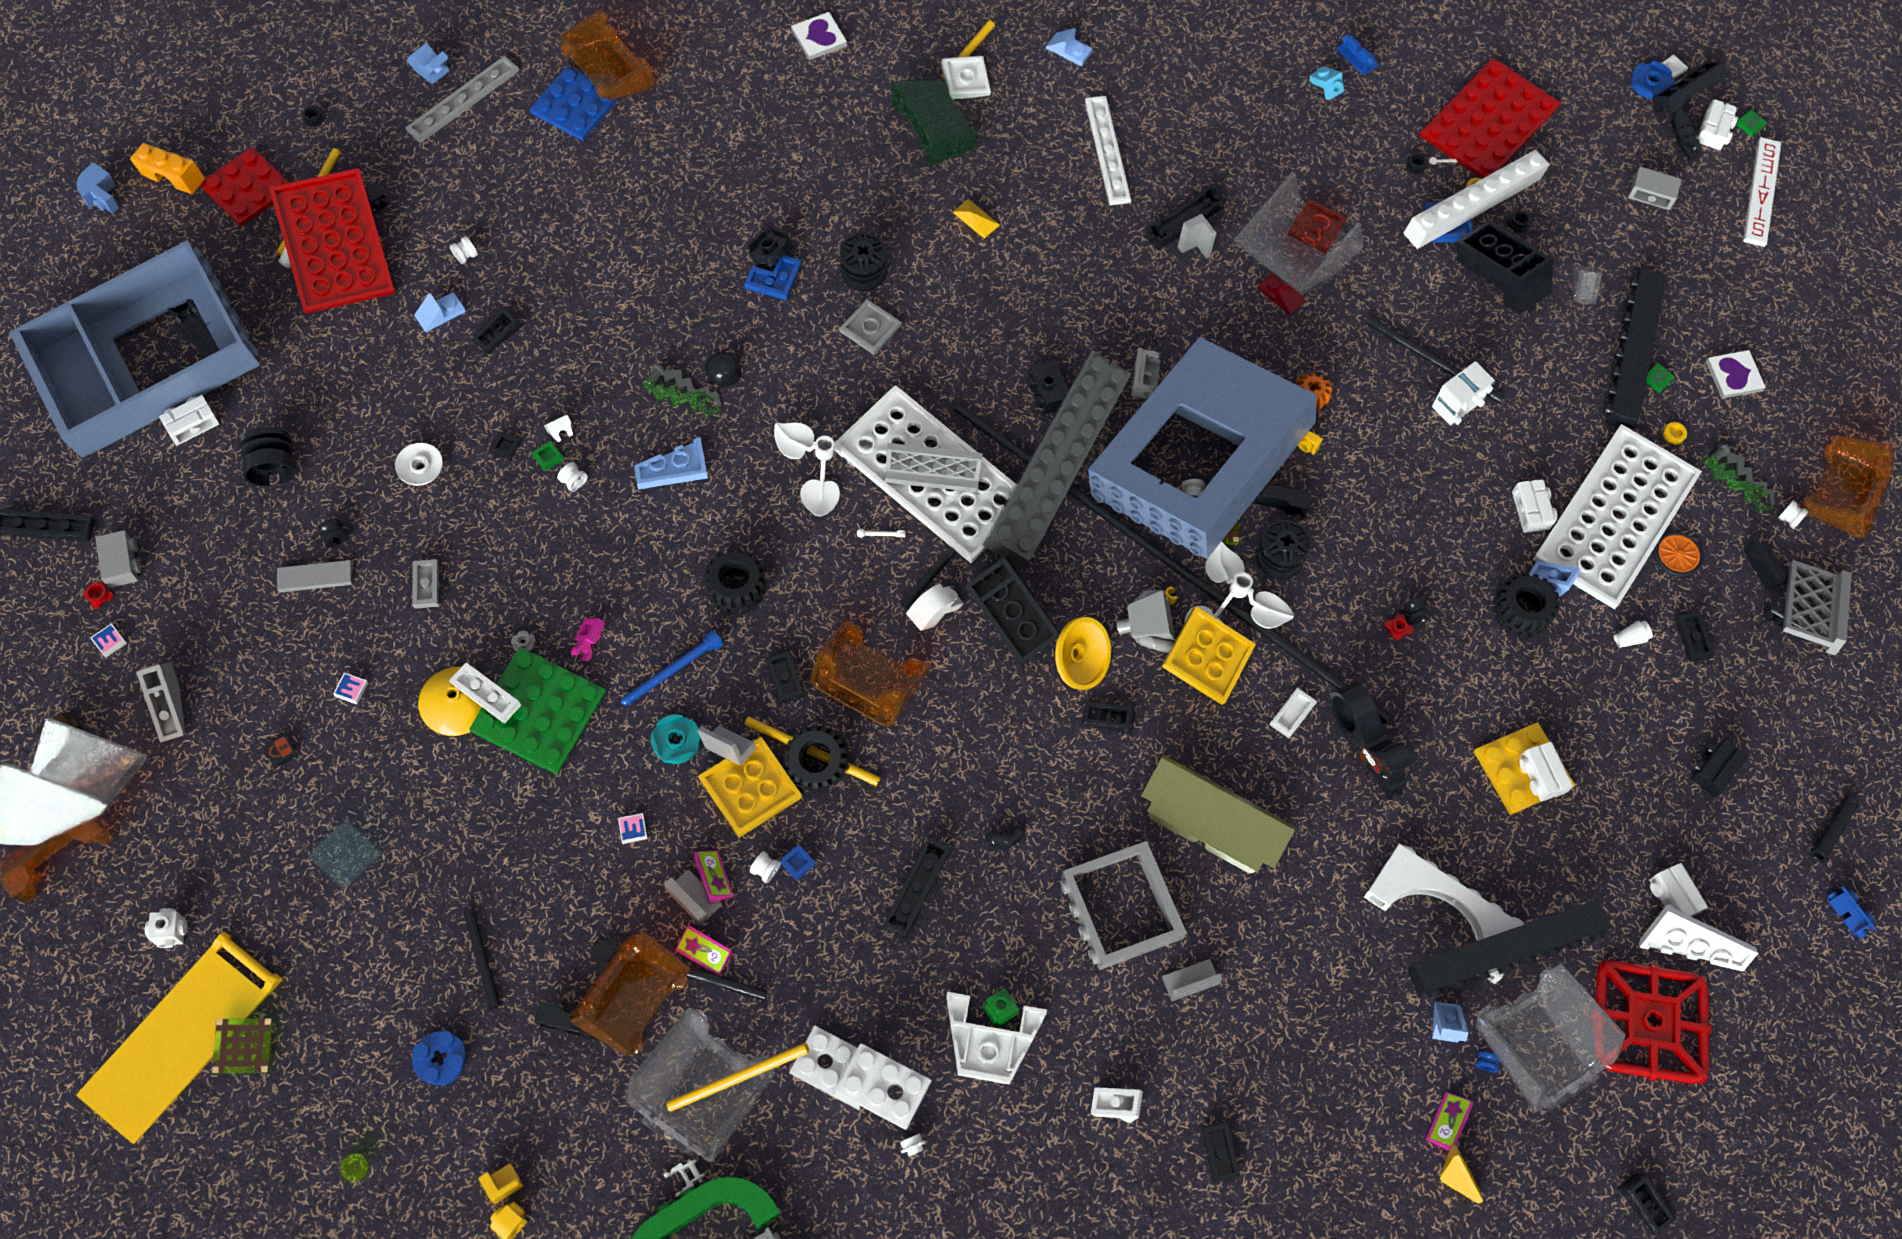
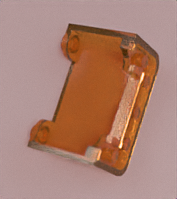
(606, 58)
(1851, 485)
(864, 677)
(18, 866)
(629, 993)

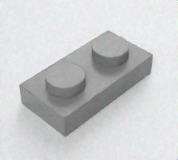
(425, 584)

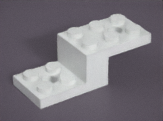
(861, 1077)

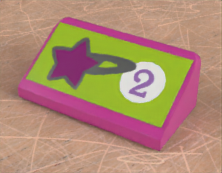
(713, 875)
(704, 950)
(1449, 1120)

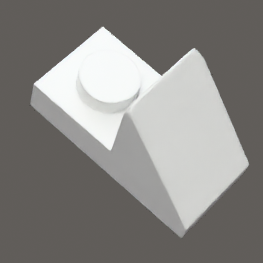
(1117, 1103)

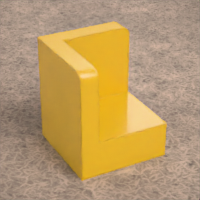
(501, 1183)

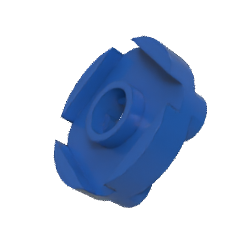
(1645, 72)
(433, 1072)

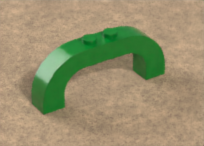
(705, 1197)

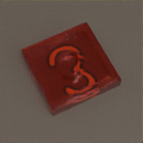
(1317, 226)

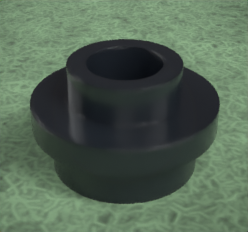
(310, 112)
(1419, 159)
(1519, 216)

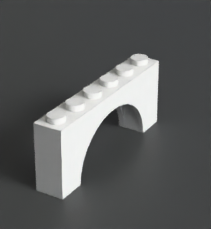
(1411, 875)

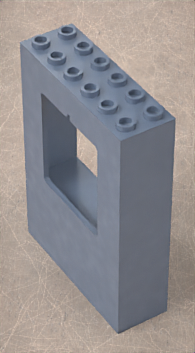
(83, 372)
(1230, 399)

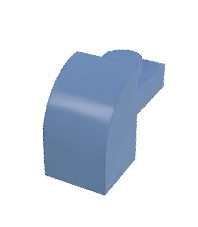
(428, 63)
(94, 187)

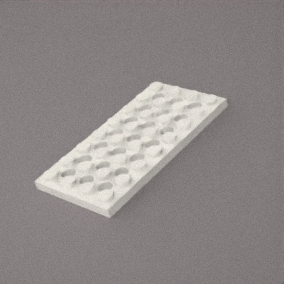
(917, 502)
(1622, 529)

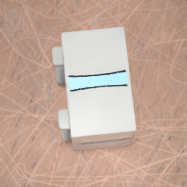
(1463, 393)

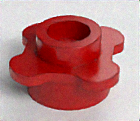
(93, 590)
(1396, 633)

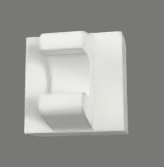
(557, 425)

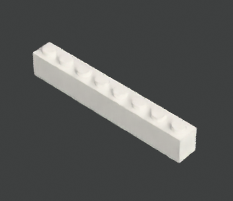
(1476, 199)

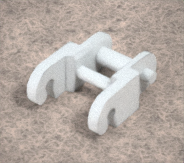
(680, 1168)

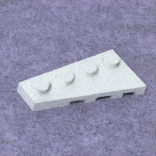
(1690, 937)

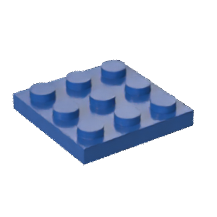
(572, 104)

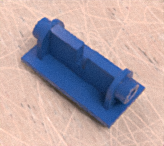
(1357, 56)
(1859, 919)

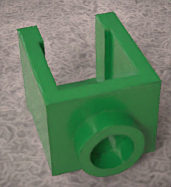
(1000, 1008)

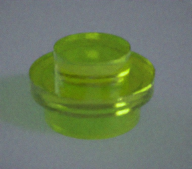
(354, 1168)

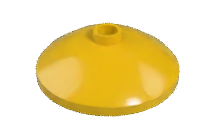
(1083, 653)
(446, 714)

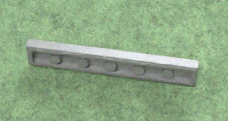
(462, 99)

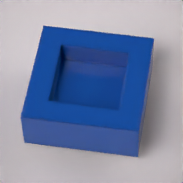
(797, 862)

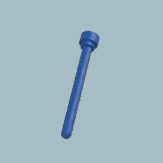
(710, 642)

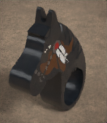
(1363, 730)

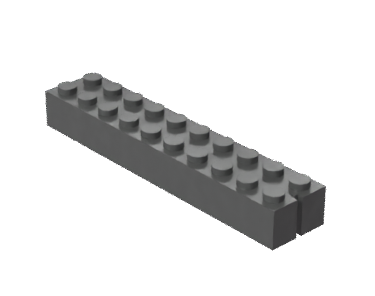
(1056, 459)

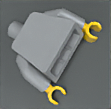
(1151, 620)

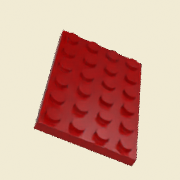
(1490, 119)
(331, 240)

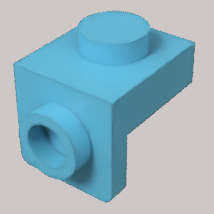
(1329, 80)

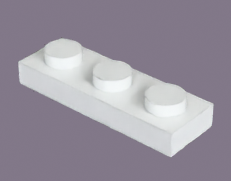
(485, 692)

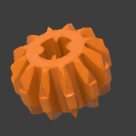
(1317, 386)

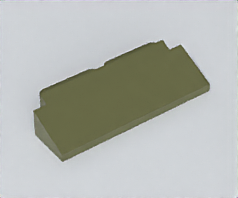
(1215, 816)

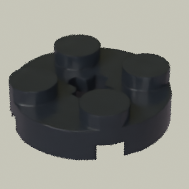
(769, 247)

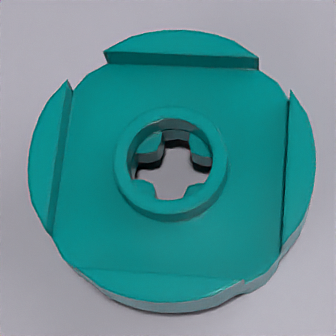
(672, 752)

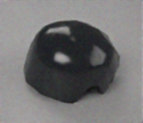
(723, 369)

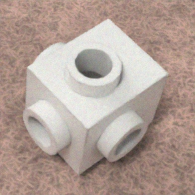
(166, 935)

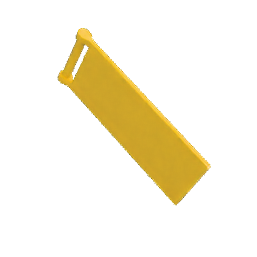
(175, 1040)

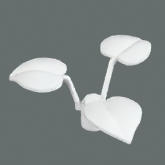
(792, 442)
(1267, 609)

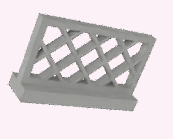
(925, 473)
(1835, 610)

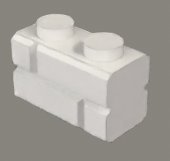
(1717, 125)
(188, 419)
(1534, 505)
(1545, 771)
(1678, 891)

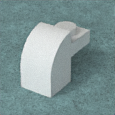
(933, 605)

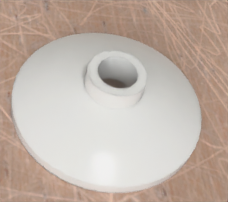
(417, 455)

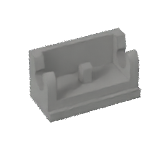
(1145, 373)

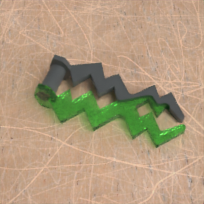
(690, 396)
(1747, 485)

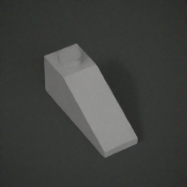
(163, 700)

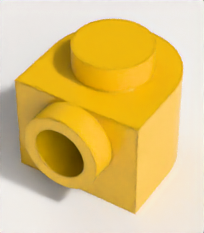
(508, 1221)

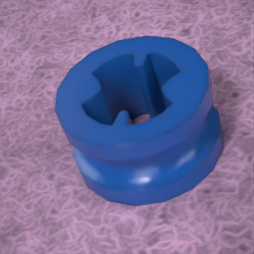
(1487, 1062)

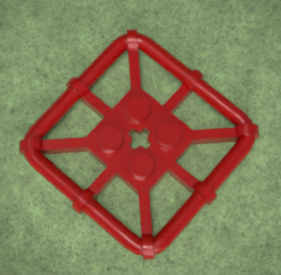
(1667, 1011)

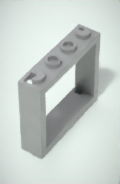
(1087, 930)

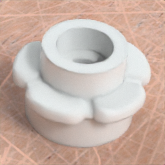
(913, 1145)

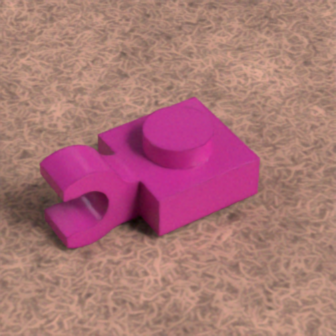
(588, 634)

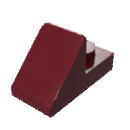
(1281, 293)

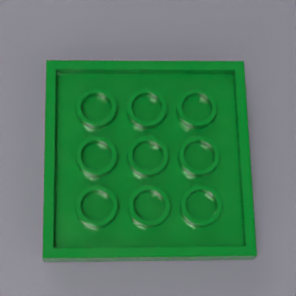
(551, 711)

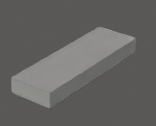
(314, 576)

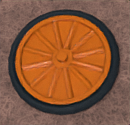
(1678, 554)

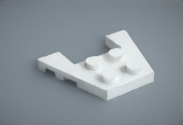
(989, 1051)

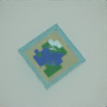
(344, 854)

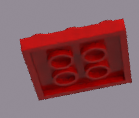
(243, 186)

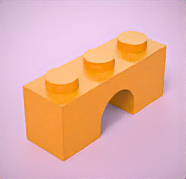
(158, 163)

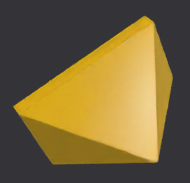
(976, 218)
(1458, 1176)

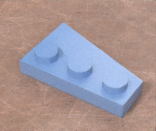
(676, 467)

